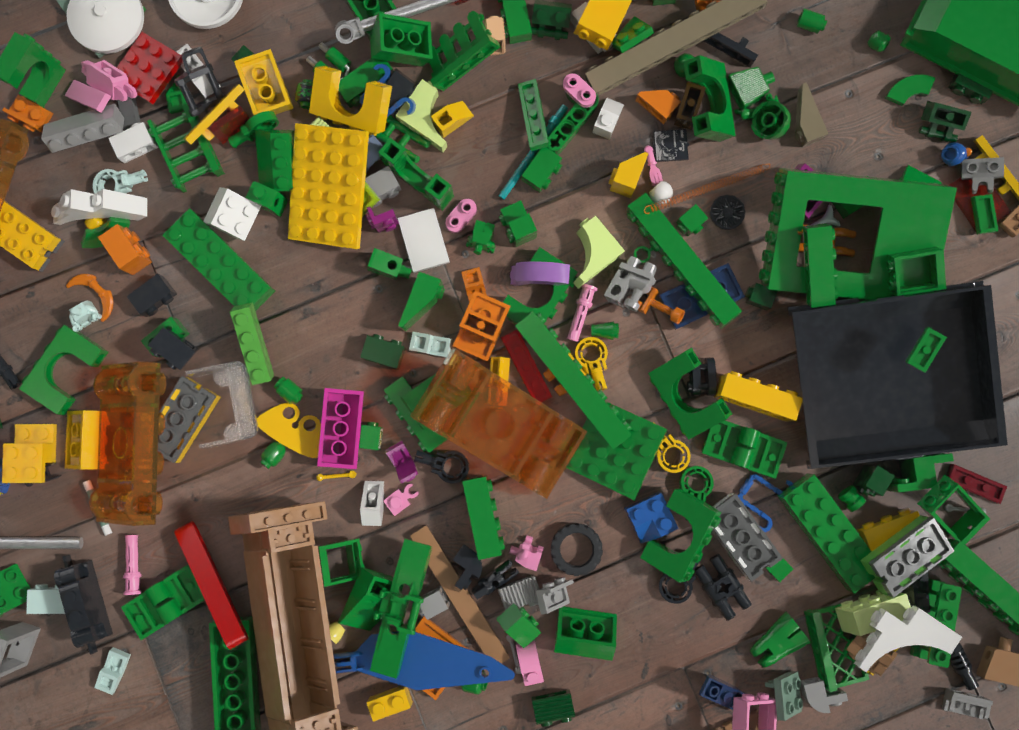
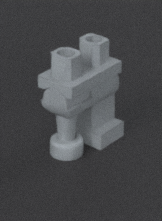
(629, 278)

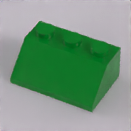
(401, 40)
(275, 158)
(586, 633)

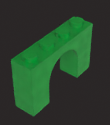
(19, 57)
(719, 122)
(432, 188)
(519, 311)
(40, 381)
(691, 420)
(702, 519)

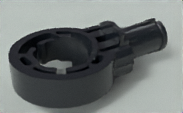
(430, 460)
(689, 591)

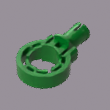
(263, 120)
(699, 494)

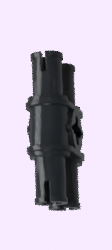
(732, 587)

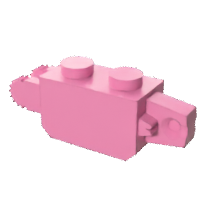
(108, 80)

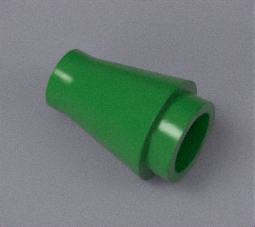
(605, 330)

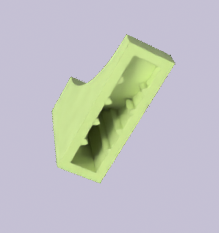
(420, 121)
(599, 248)

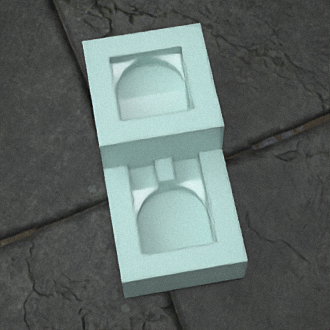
(430, 344)
(113, 670)

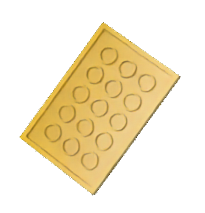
(328, 185)

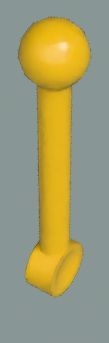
(352, 474)

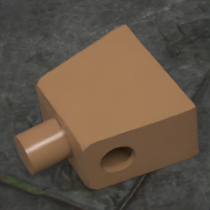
(1000, 663)

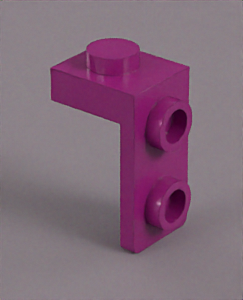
(402, 462)

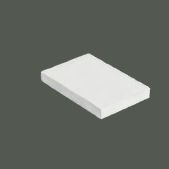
(423, 240)

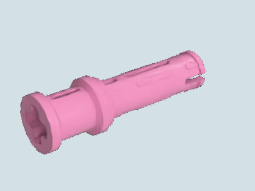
(583, 303)
(132, 575)

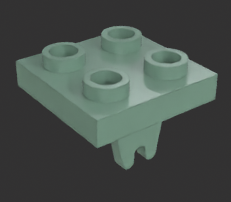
(787, 695)

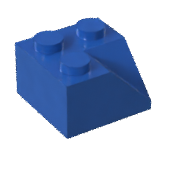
(651, 518)

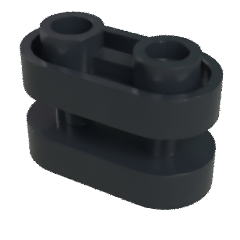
(695, 386)

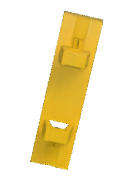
(201, 127)
(1010, 181)

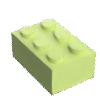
(856, 615)

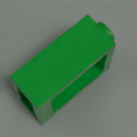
(937, 272)
(354, 558)

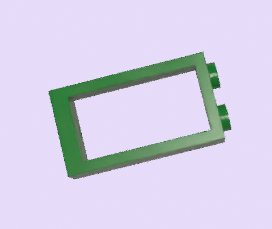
(973, 517)

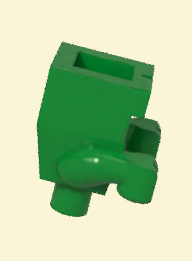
(482, 238)

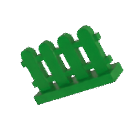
(470, 55)

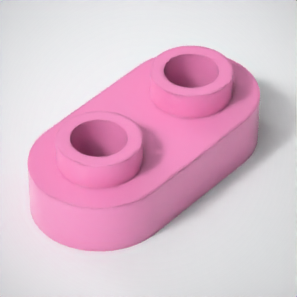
(578, 90)
(461, 215)

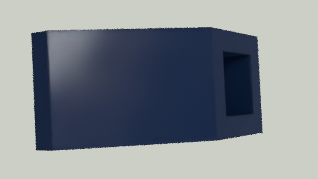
(720, 691)

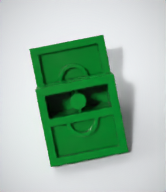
(918, 472)

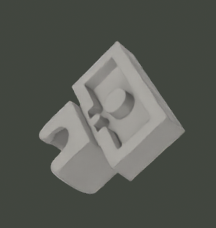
(982, 172)

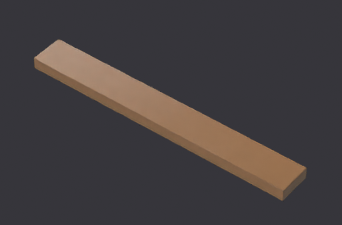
(461, 600)

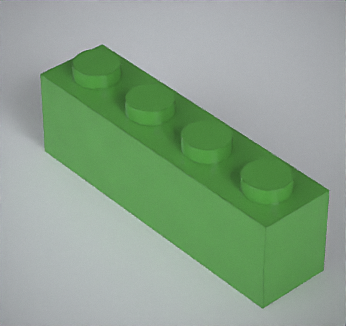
(252, 343)

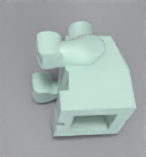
(83, 315)

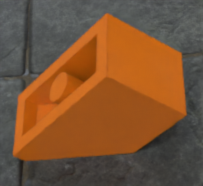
(659, 103)

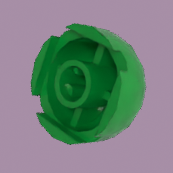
(770, 120)

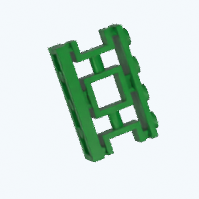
(943, 607)

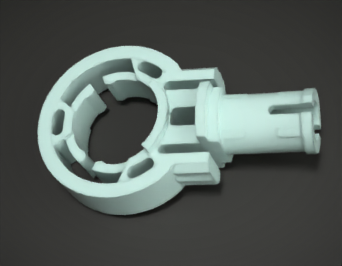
(122, 180)

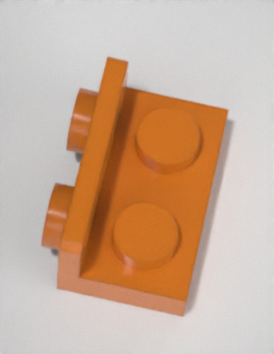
(28, 113)

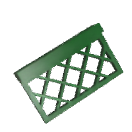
(822, 652)

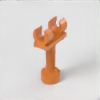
(676, 314)

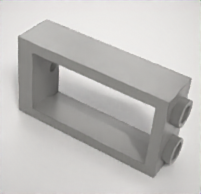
(19, 652)

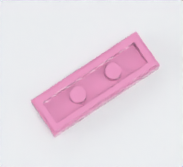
(87, 96)

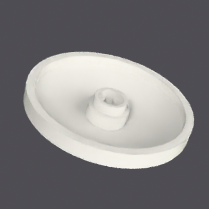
(205, 13)
(105, 24)

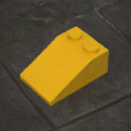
(263, 83)

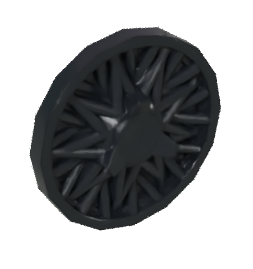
(727, 212)

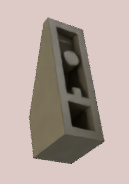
(809, 123)

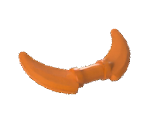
(105, 295)

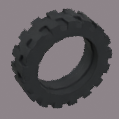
(585, 568)

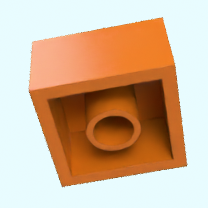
(125, 249)

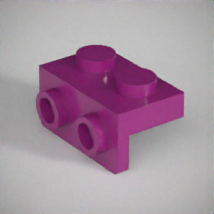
(382, 222)

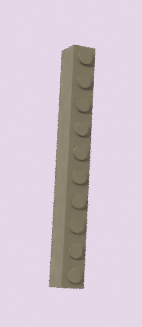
(670, 42)

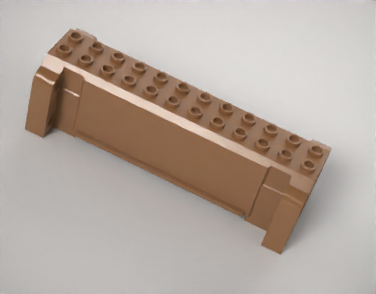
(290, 617)

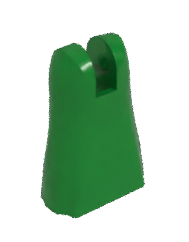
(779, 641)

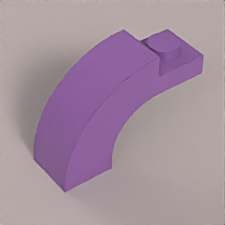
(540, 273)

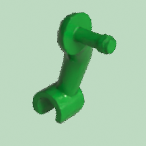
(747, 113)

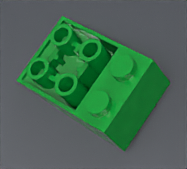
(365, 599)

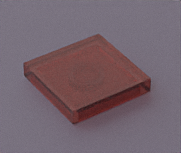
(229, 124)

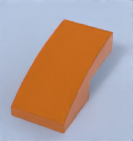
(473, 282)

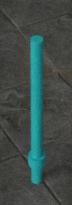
(553, 123)

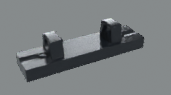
(735, 50)

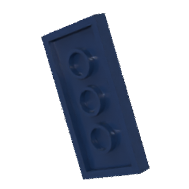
(680, 298)

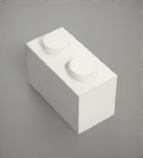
(133, 142)

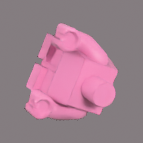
(527, 554)

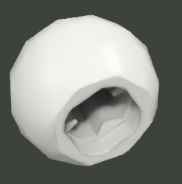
(661, 192)

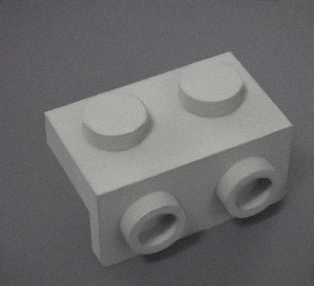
(553, 595)

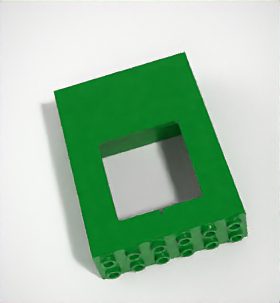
(910, 219)

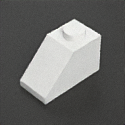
(608, 118)
(372, 503)

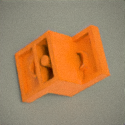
(481, 326)

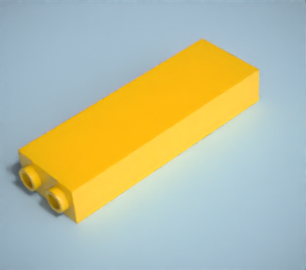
(601, 21)

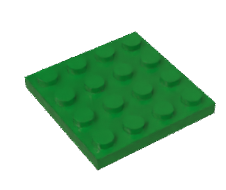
(627, 464)

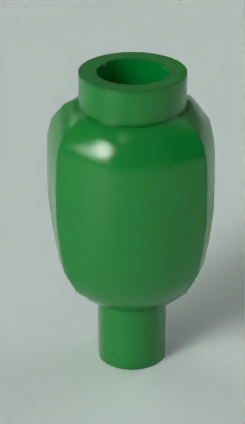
(273, 455)

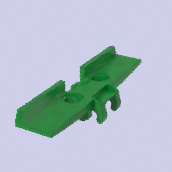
(410, 571)

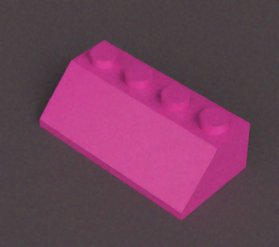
(340, 428)

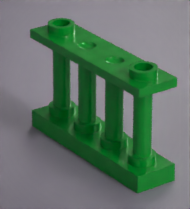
(204, 149)

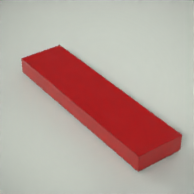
(526, 366)

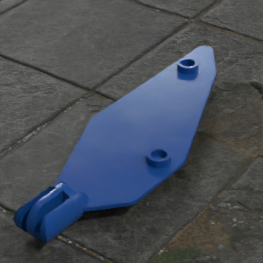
(429, 664)

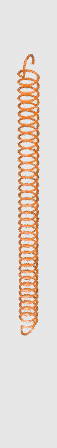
(706, 188)

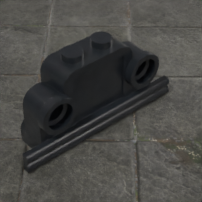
(82, 603)

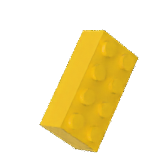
(758, 397)

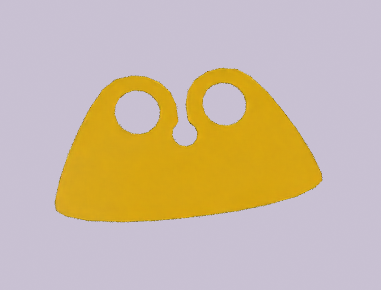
(281, 430)

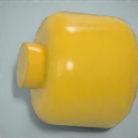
(95, 222)

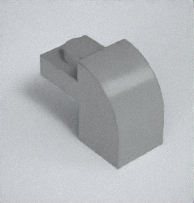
(818, 698)

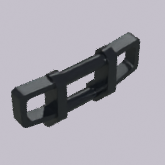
(197, 109)

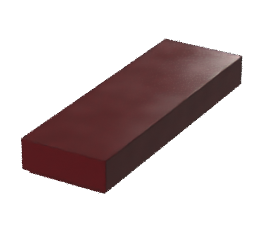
(977, 484)

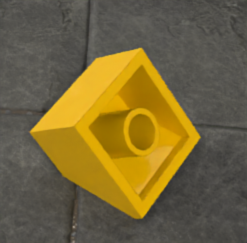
(627, 175)

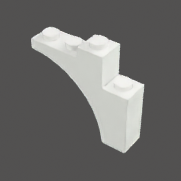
(103, 204)
(892, 633)

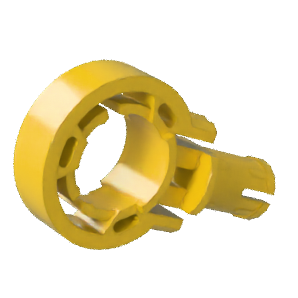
(597, 373)
(669, 445)

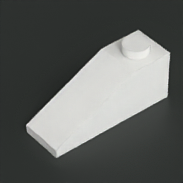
(193, 62)

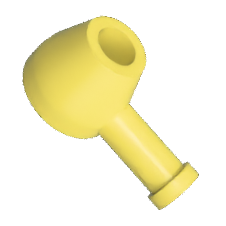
(336, 632)

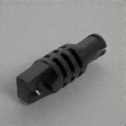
(963, 667)

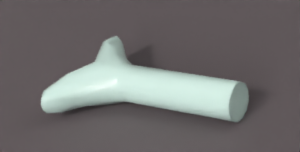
(827, 218)

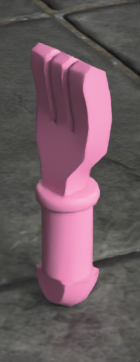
(655, 174)

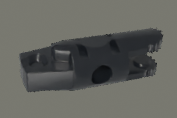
(494, 580)

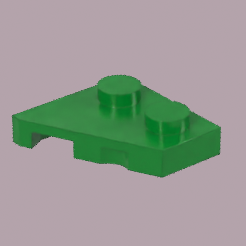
(632, 34)

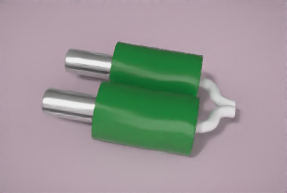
(334, 57)

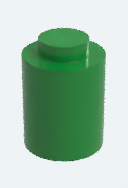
(811, 21)

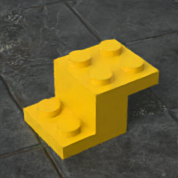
(27, 456)

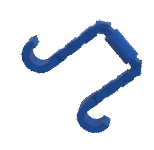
(387, 75)
(746, 486)

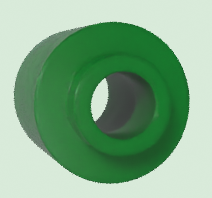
(288, 390)

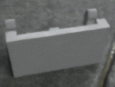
(966, 704)

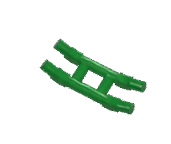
(408, 134)

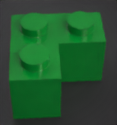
(518, 223)

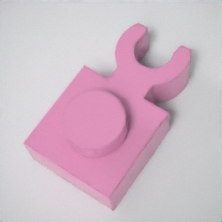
(398, 501)

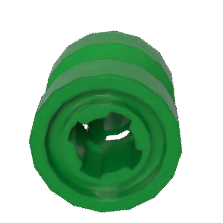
(851, 498)

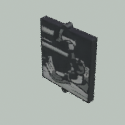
(671, 145)

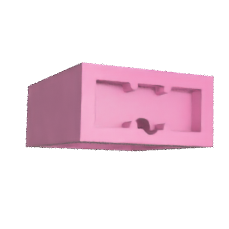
(767, 711)

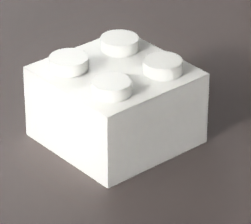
(232, 213)

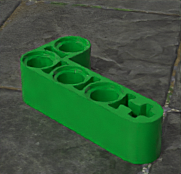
(571, 123)

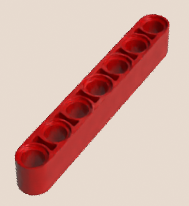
(211, 585)

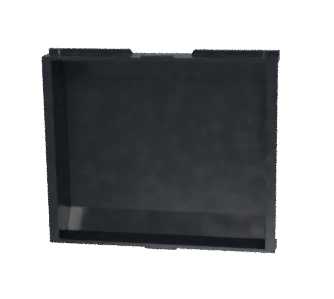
(876, 407)

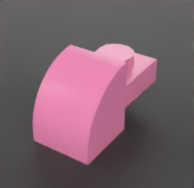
(529, 664)

